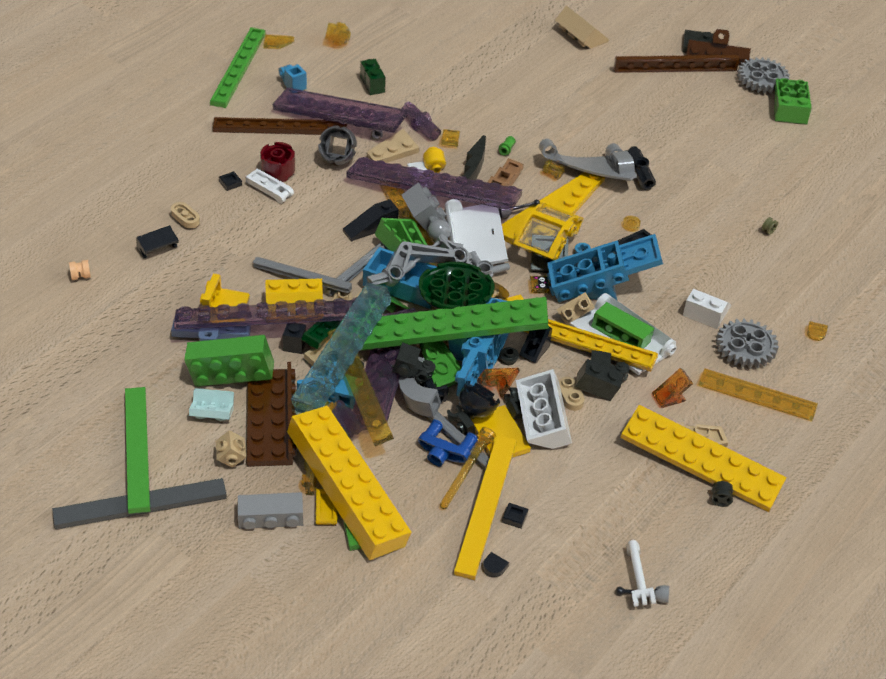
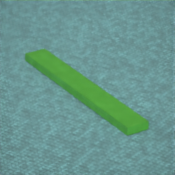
(237, 68)
(137, 450)

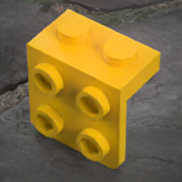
(216, 295)

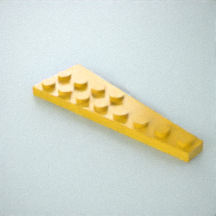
(567, 198)

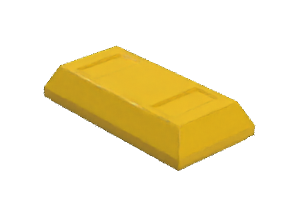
(325, 510)

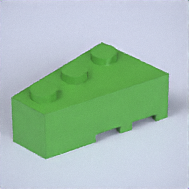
(395, 231)

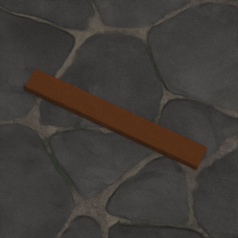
(687, 63)
(272, 126)

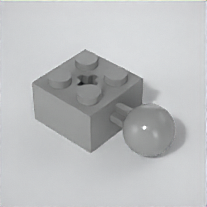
(426, 211)

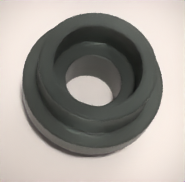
(509, 355)

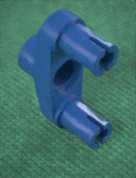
(442, 450)

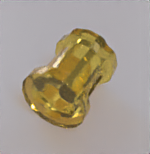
(559, 170)

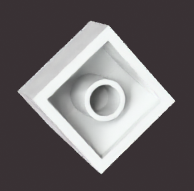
(705, 308)

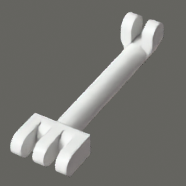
(634, 550)

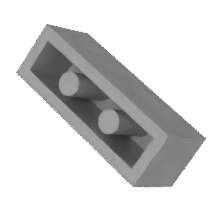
(270, 510)

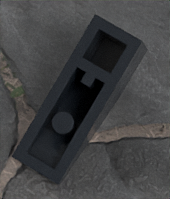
(368, 222)

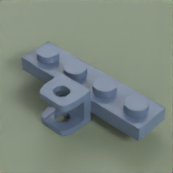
(212, 333)

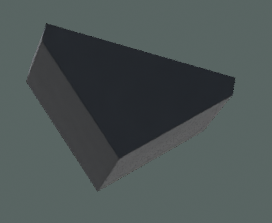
(536, 344)

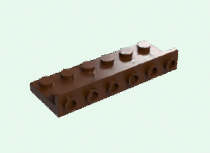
(269, 420)

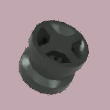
(722, 493)

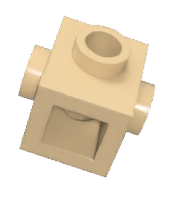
(230, 449)

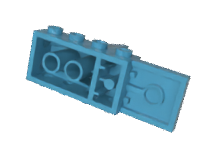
(600, 268)
(477, 354)

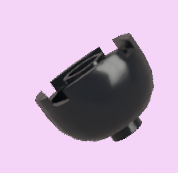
(477, 401)

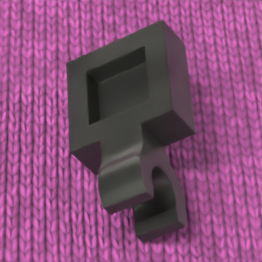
(513, 403)
(464, 423)

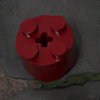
(278, 160)

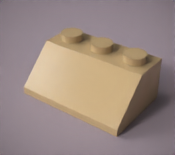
(580, 28)

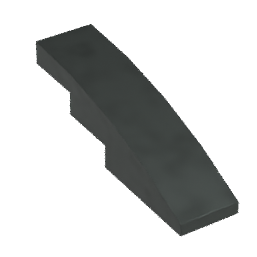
(475, 159)

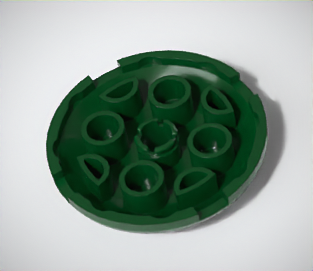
(455, 285)

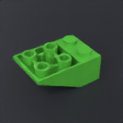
(792, 101)

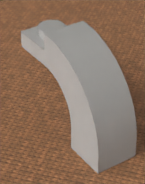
(418, 398)

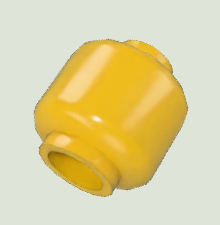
(434, 159)

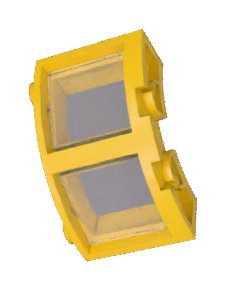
(546, 231)

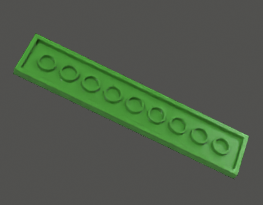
(459, 323)

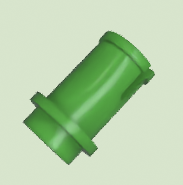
(505, 147)

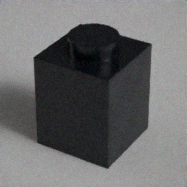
(292, 338)

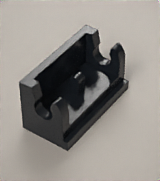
(156, 240)

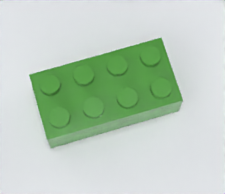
(229, 360)

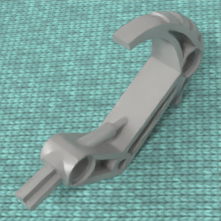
(410, 253)

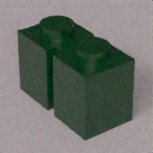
(372, 76)

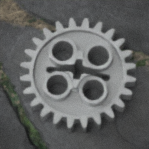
(761, 74)
(747, 343)

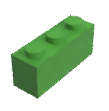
(622, 326)

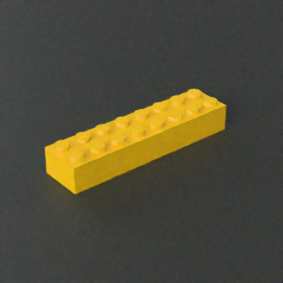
(349, 482)

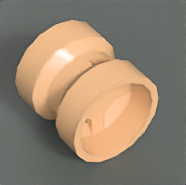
(79, 269)

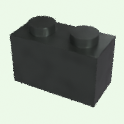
(598, 379)

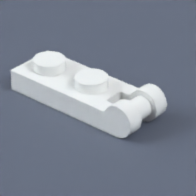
(269, 185)

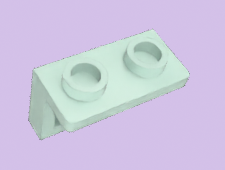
(212, 404)

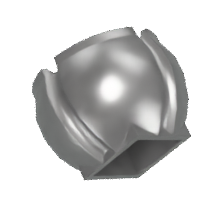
(327, 141)

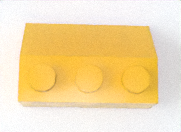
(293, 290)

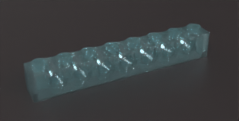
(342, 348)

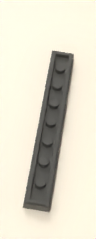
(118, 506)

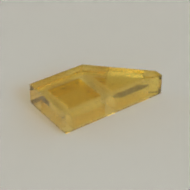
(277, 41)

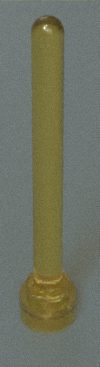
(485, 437)

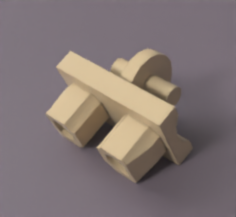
(575, 308)

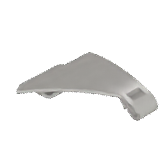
(613, 165)

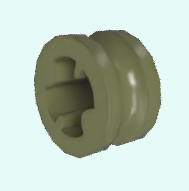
(769, 225)

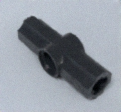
(642, 168)

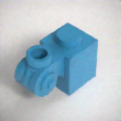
(293, 77)

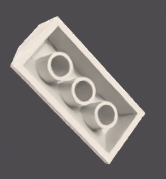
(543, 410)

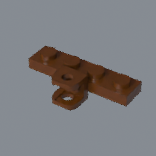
(718, 47)

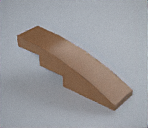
(507, 174)

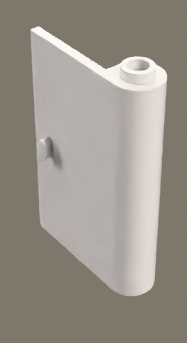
(474, 229)
(659, 343)

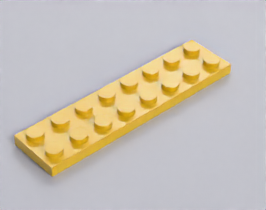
(703, 457)

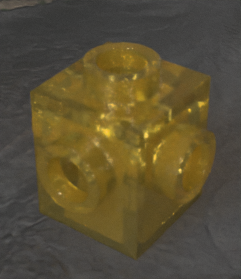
(338, 33)

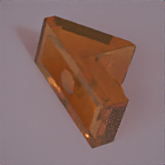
(498, 377)
(671, 390)

